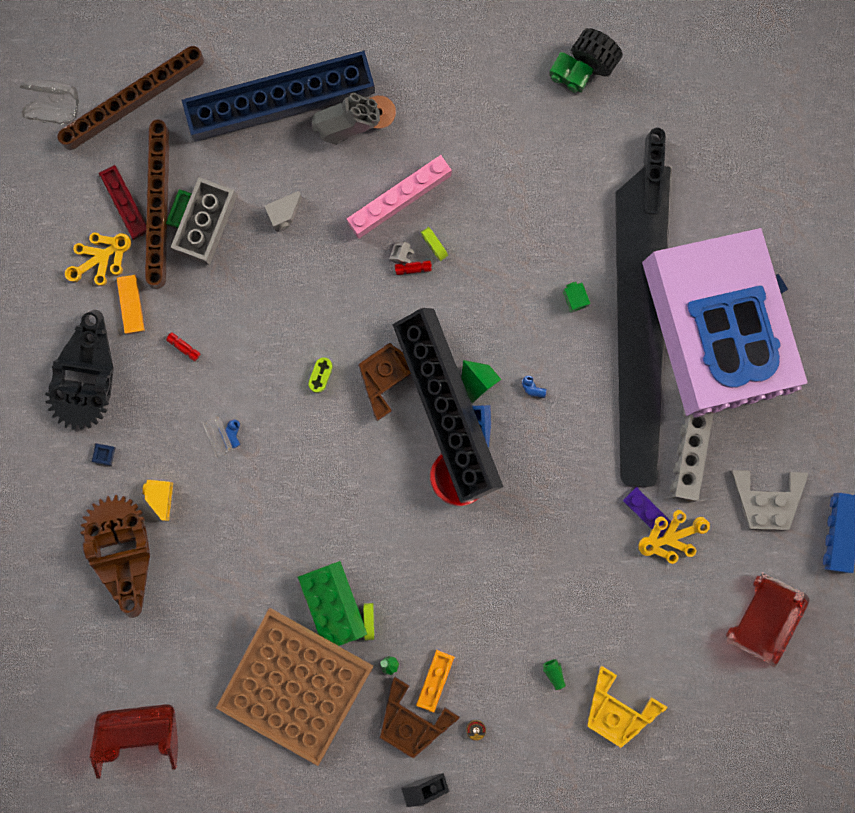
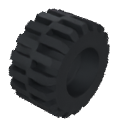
(597, 51)

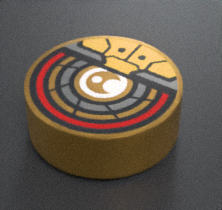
(476, 730)

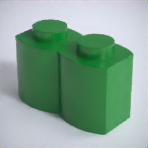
(570, 72)

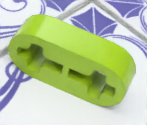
(434, 244)
(324, 377)
(369, 621)

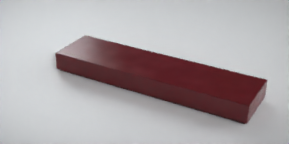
(123, 201)

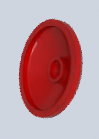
(443, 485)

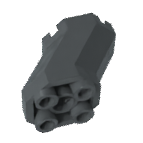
(346, 118)

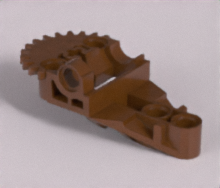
(121, 568)

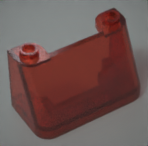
(769, 620)

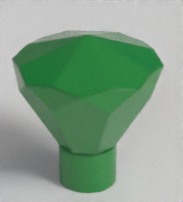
(389, 665)

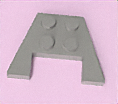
(769, 509)

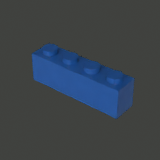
(841, 536)

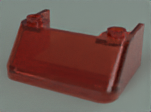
(134, 729)

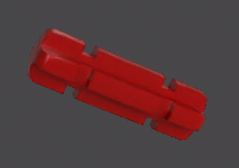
(413, 267)
(183, 346)

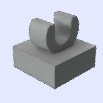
(400, 252)

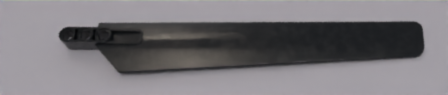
(641, 229)

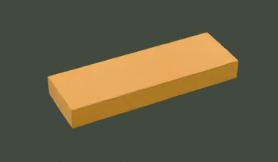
(130, 304)
(435, 681)

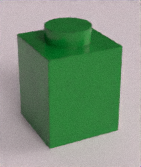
(576, 296)

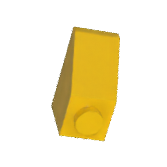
(159, 497)

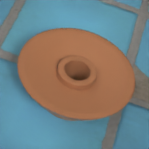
(388, 111)

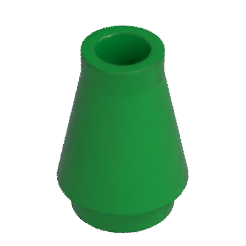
(554, 673)

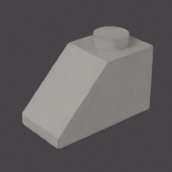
(284, 210)

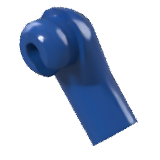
(531, 389)
(232, 430)

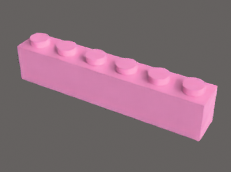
(399, 196)

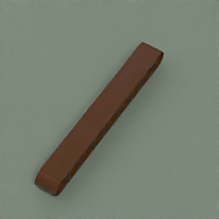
(126, 106)
(157, 195)

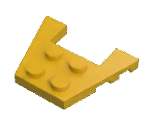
(615, 719)

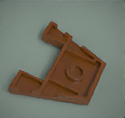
(380, 374)
(407, 729)

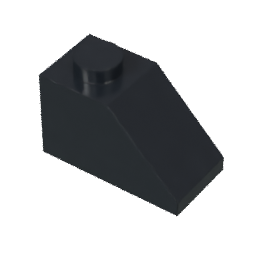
(425, 790)

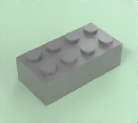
(204, 221)

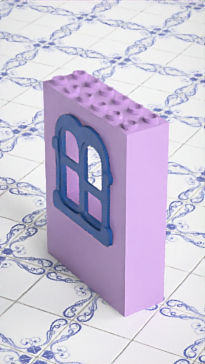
(711, 277)

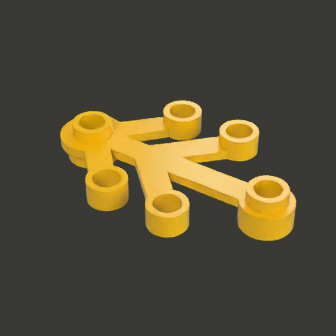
(100, 256)
(671, 537)

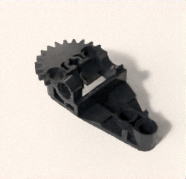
(88, 358)

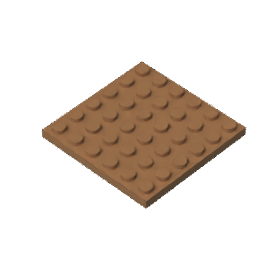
(294, 686)

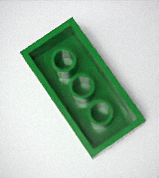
(332, 604)

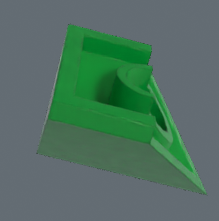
(478, 379)

